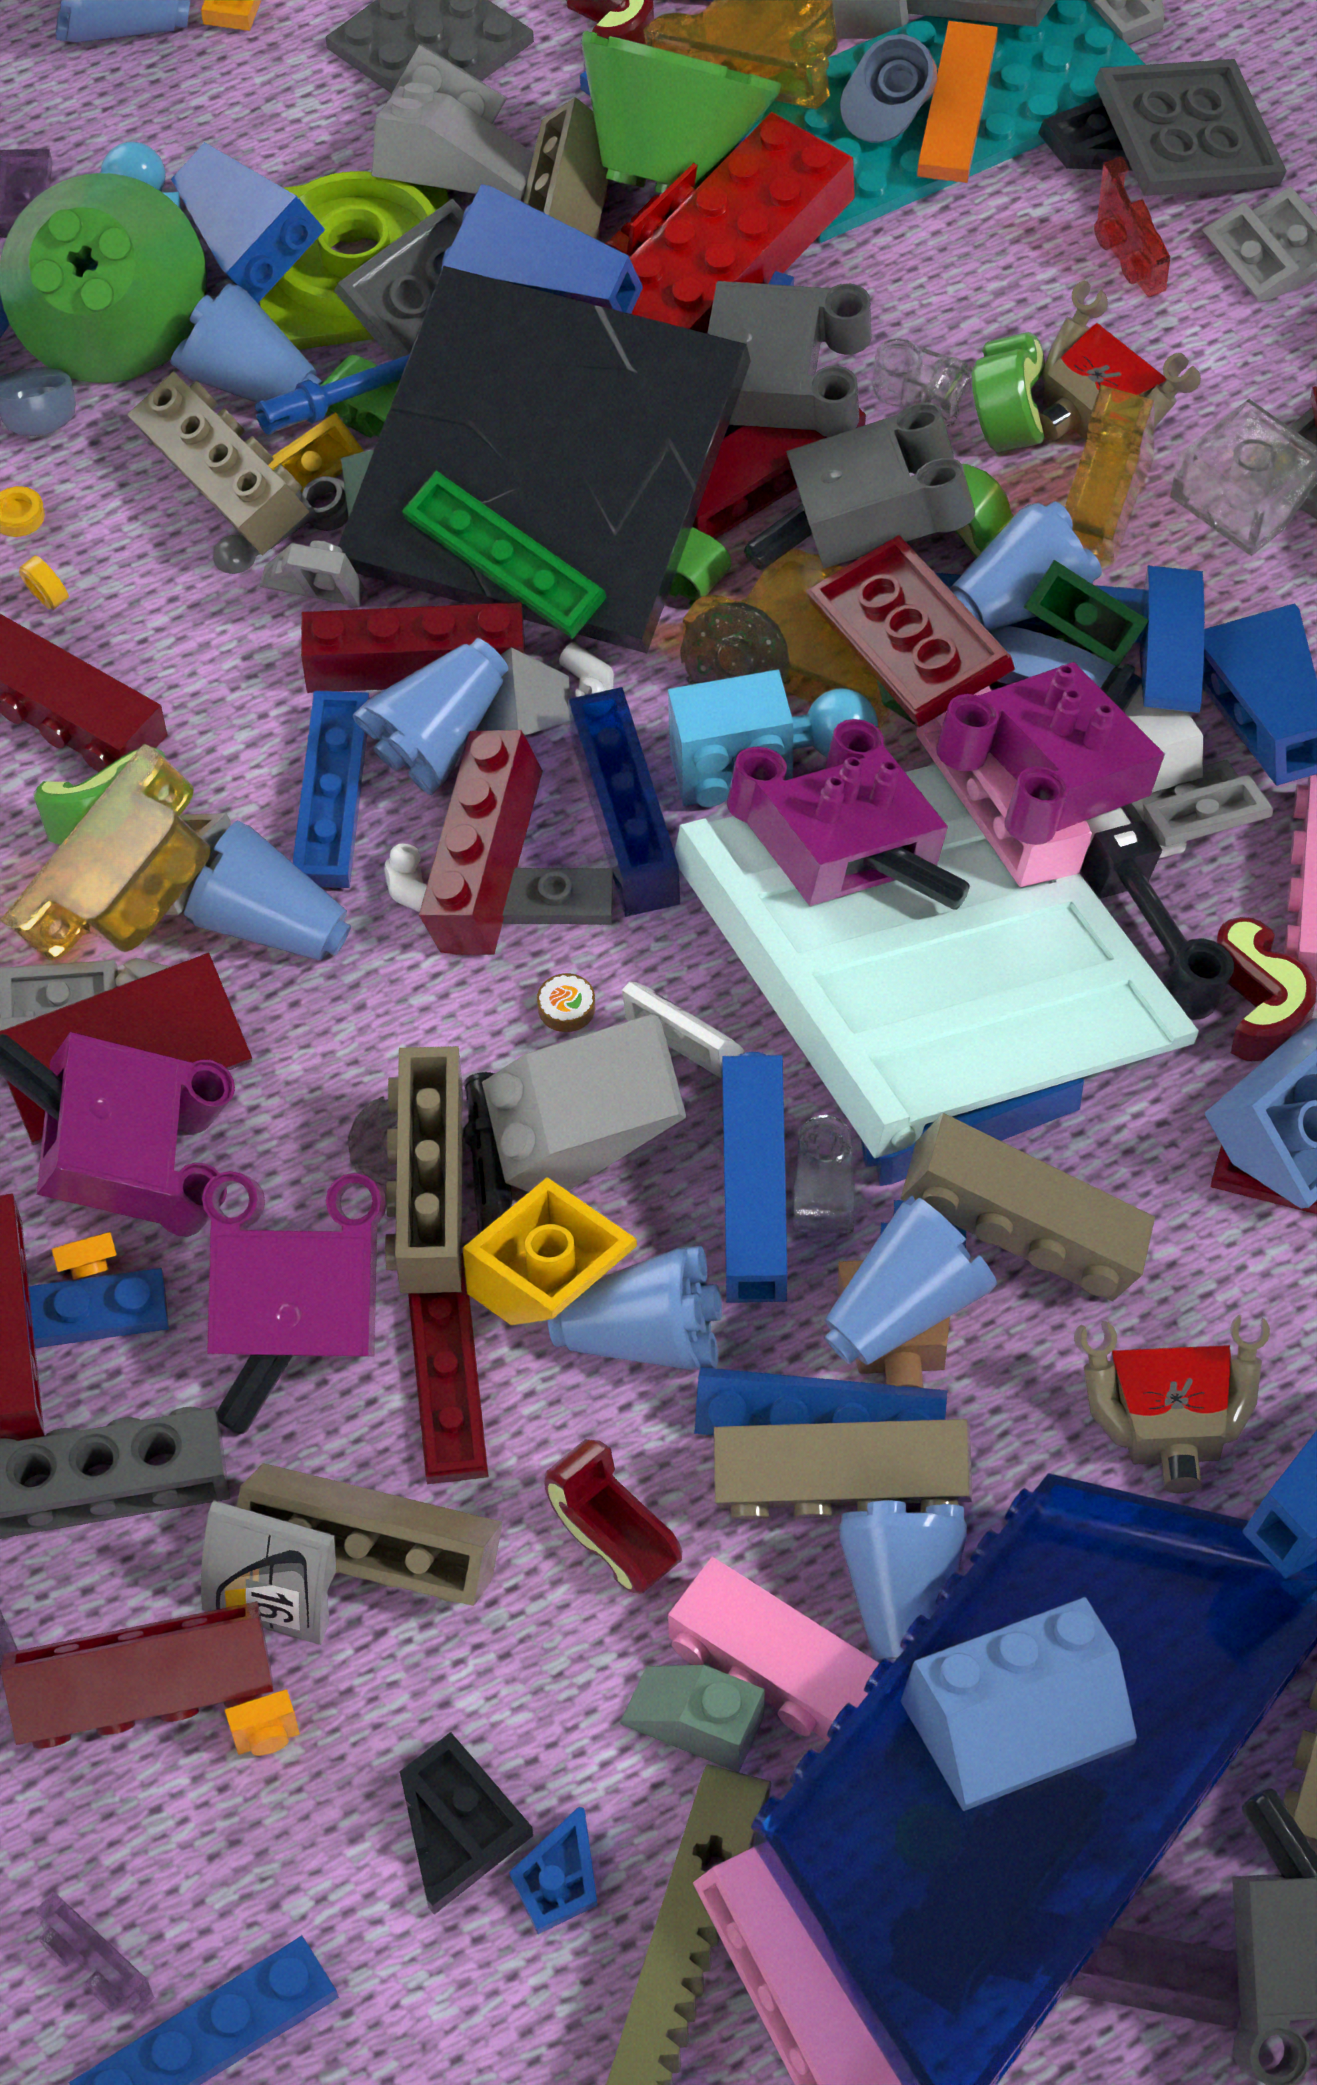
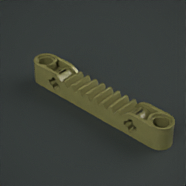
(684, 1931)

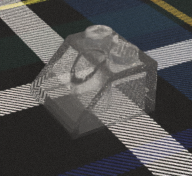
(1246, 476)

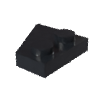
(1083, 137)
(457, 1820)

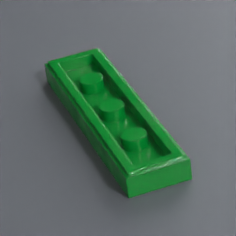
(504, 554)

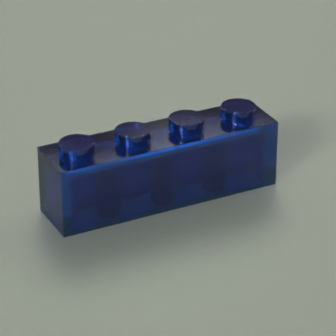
(624, 802)

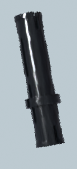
(491, 1192)

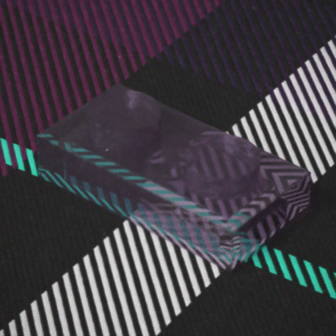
(22, 178)
(72, 1938)

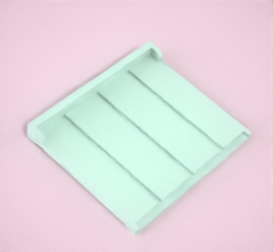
(928, 1003)

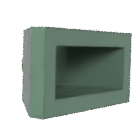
(698, 1711)

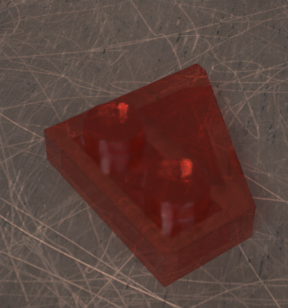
(1130, 232)

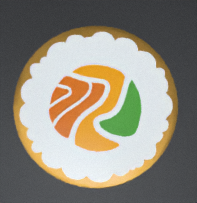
(566, 1002)

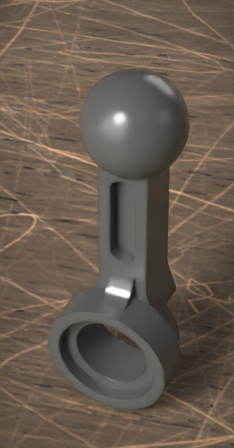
(235, 554)

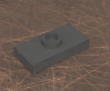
(560, 896)

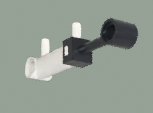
(1122, 861)

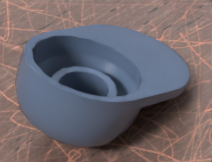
(888, 88)
(36, 400)

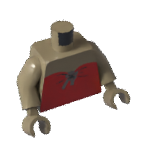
(1093, 357)
(1173, 1401)

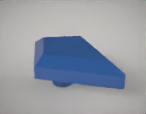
(557, 1875)

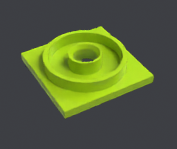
(349, 209)

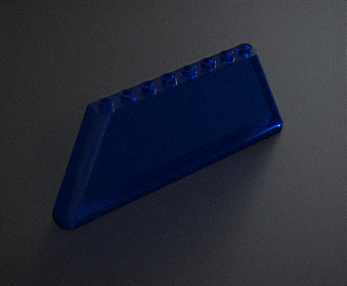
(979, 1919)

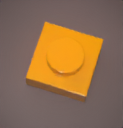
(230, 13)
(85, 1255)
(263, 1724)

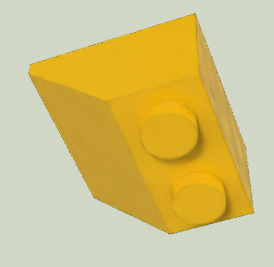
(542, 1255)

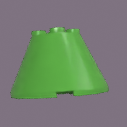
(667, 110)
(126, 311)

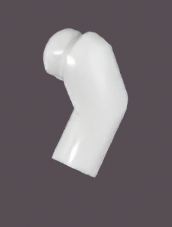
(592, 672)
(405, 876)

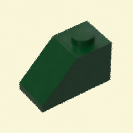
(1085, 613)

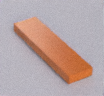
(957, 102)

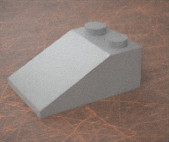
(445, 145)
(583, 1103)

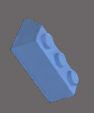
(1272, 1119)
(1021, 1703)

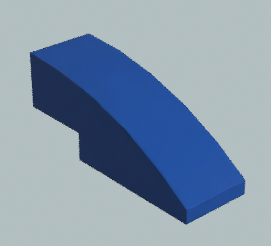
(1172, 639)

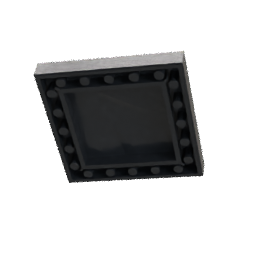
(563, 424)

